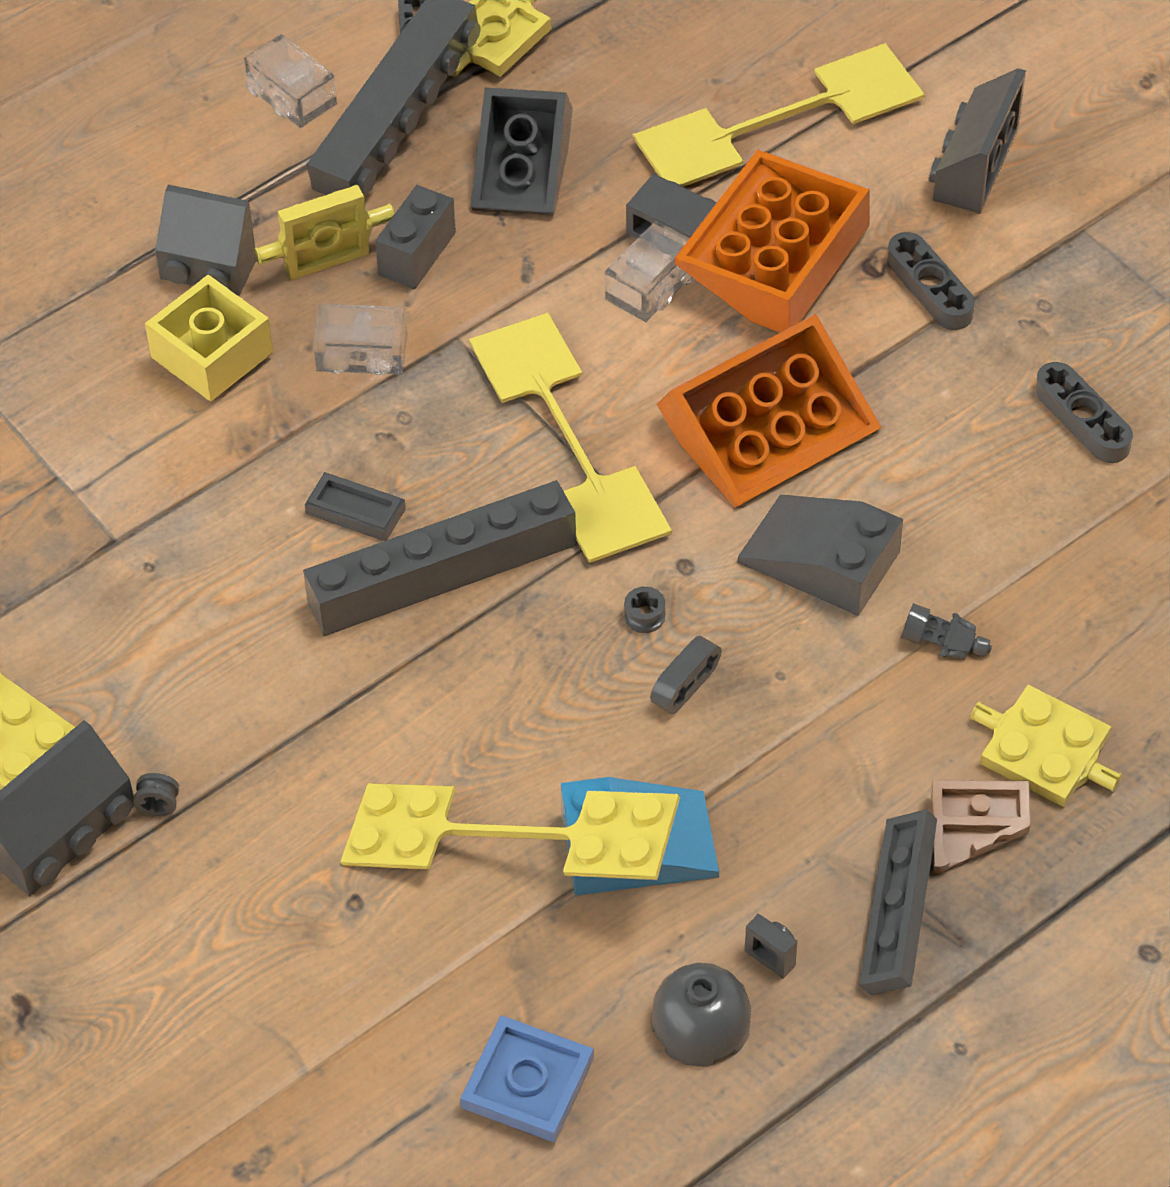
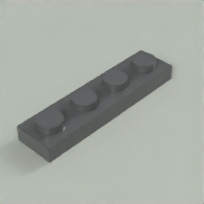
(898, 902)

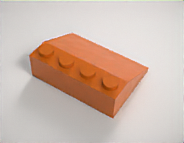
(776, 239)
(769, 412)

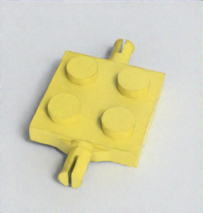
(505, 34)
(324, 232)
(1046, 745)

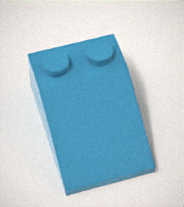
(690, 846)

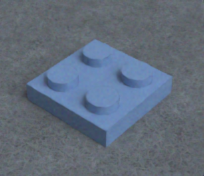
(527, 1078)

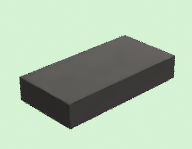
(355, 506)

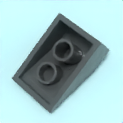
(521, 150)
(826, 548)

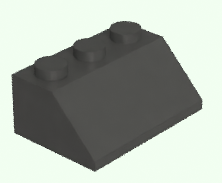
(979, 143)
(60, 808)

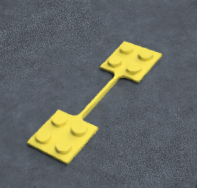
(699, 148)
(610, 509)
(611, 839)

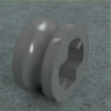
(644, 622)
(156, 794)

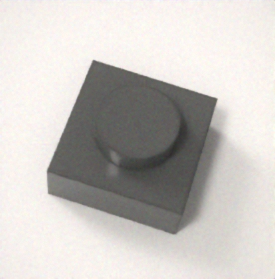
(771, 945)

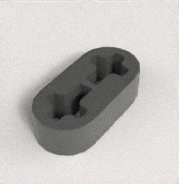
(685, 674)

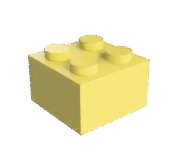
(209, 337)

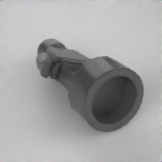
(954, 636)

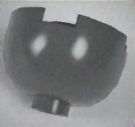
(701, 1014)

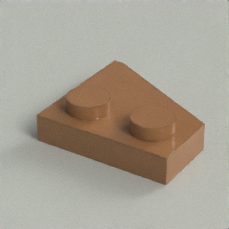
(976, 818)

